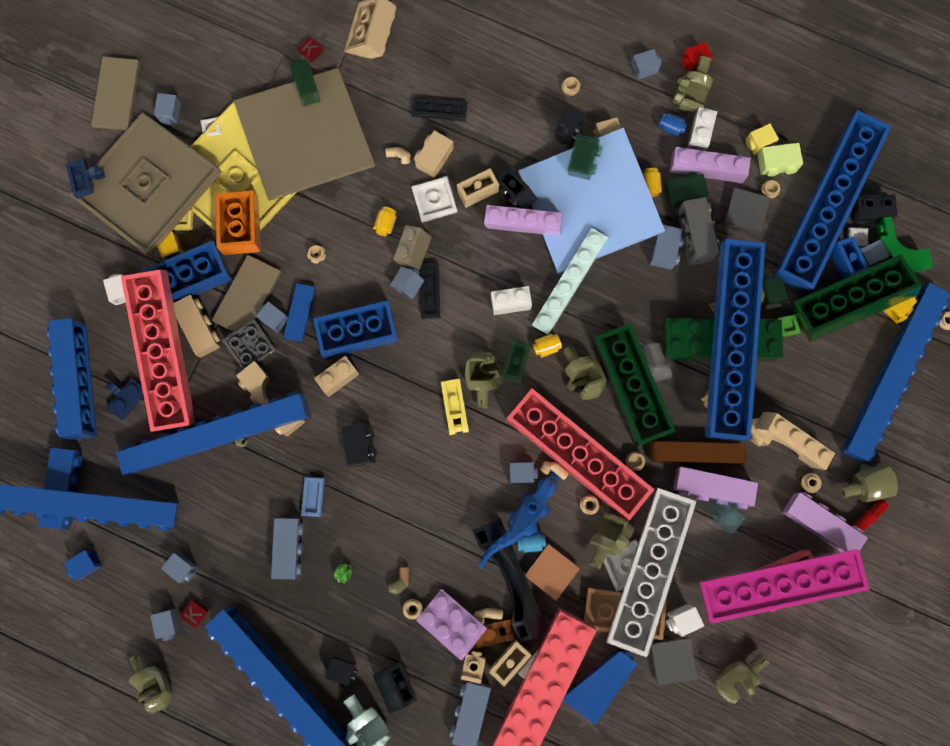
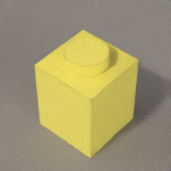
(761, 138)

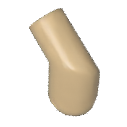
(399, 152)
(554, 467)
(488, 613)

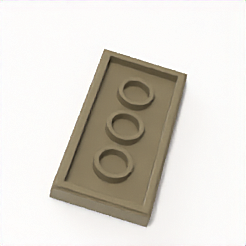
(115, 93)
(246, 294)

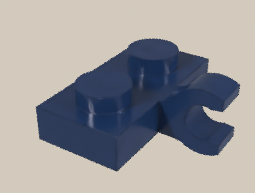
(81, 177)
(125, 398)

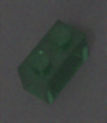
(304, 82)
(584, 157)
(685, 189)
(516, 362)

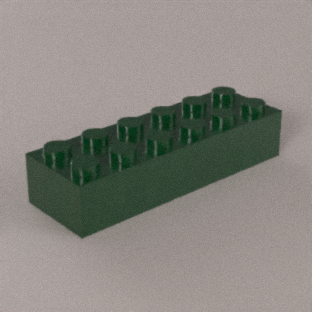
(856, 298)
(694, 337)
(633, 385)

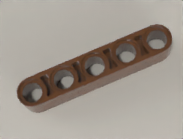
(698, 452)

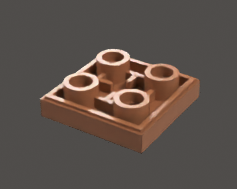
(552, 572)

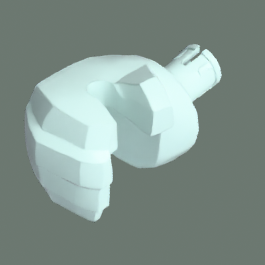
(366, 727)

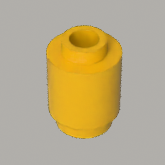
(653, 181)
(385, 221)
(547, 345)

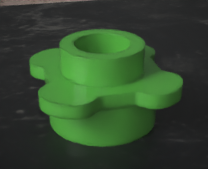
(343, 573)

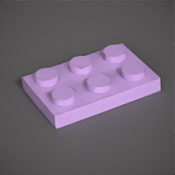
(451, 624)

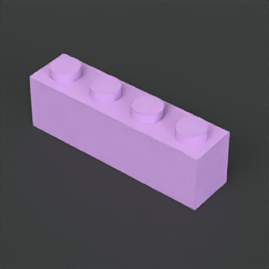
(712, 164)
(524, 220)
(715, 487)
(824, 524)

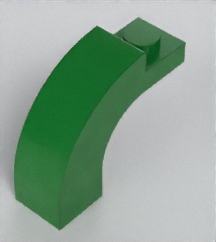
(917, 259)

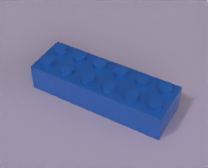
(71, 379)

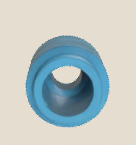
(532, 543)

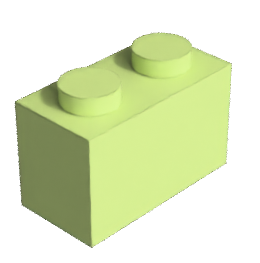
(780, 159)

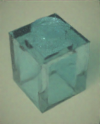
(728, 519)

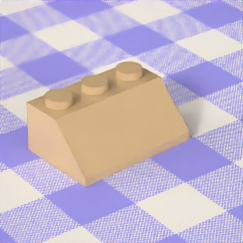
(370, 28)

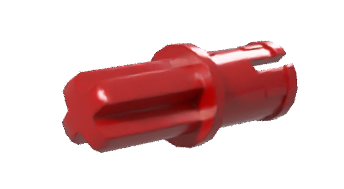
(871, 515)

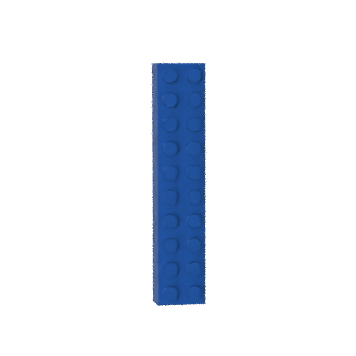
(832, 202)
(735, 340)
(275, 680)

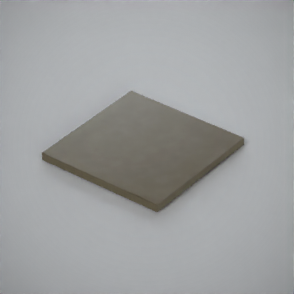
(304, 144)
(148, 184)

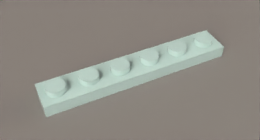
(570, 281)

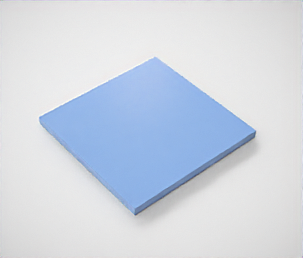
(610, 202)

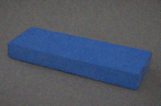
(299, 312)

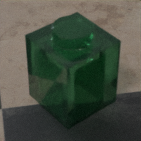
(774, 291)

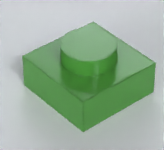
(790, 325)

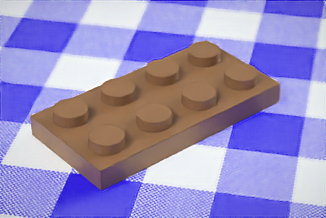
(602, 606)

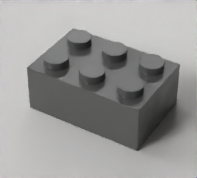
(698, 231)

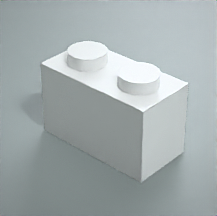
(701, 129)
(511, 300)
(684, 620)

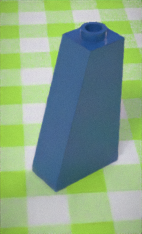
(598, 688)

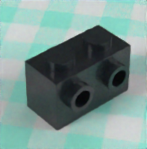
(569, 125)
(516, 189)
(874, 207)
(359, 445)
(395, 687)

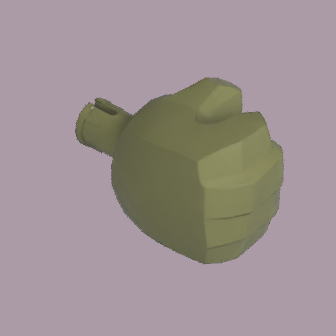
(694, 87)
(584, 372)
(480, 379)
(872, 483)
(610, 538)
(741, 673)
(149, 681)

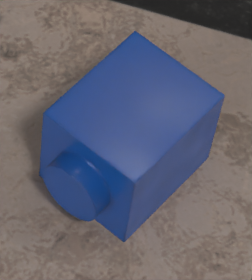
(82, 565)

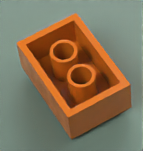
(237, 222)

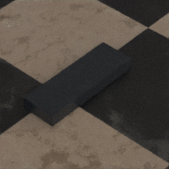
(439, 109)
(430, 291)

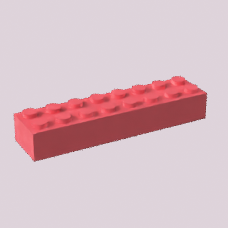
(158, 349)
(580, 454)
(546, 682)

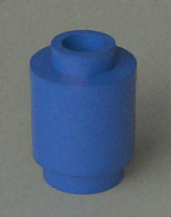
(673, 124)

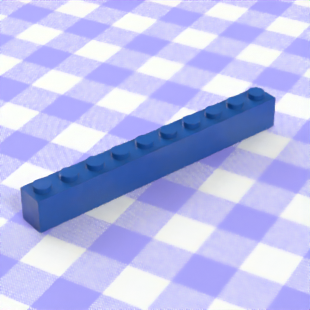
(895, 373)
(213, 434)
(88, 506)

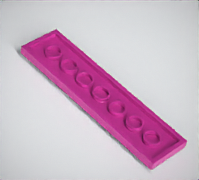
(783, 586)

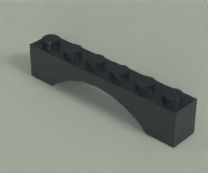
(525, 612)

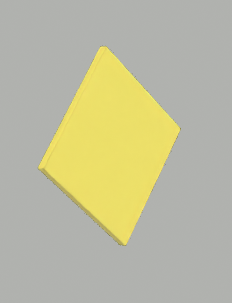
(239, 172)

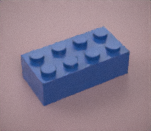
(194, 271)
(355, 330)

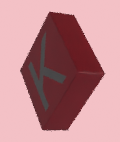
(310, 50)
(194, 614)

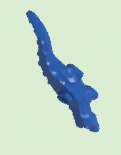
(524, 520)

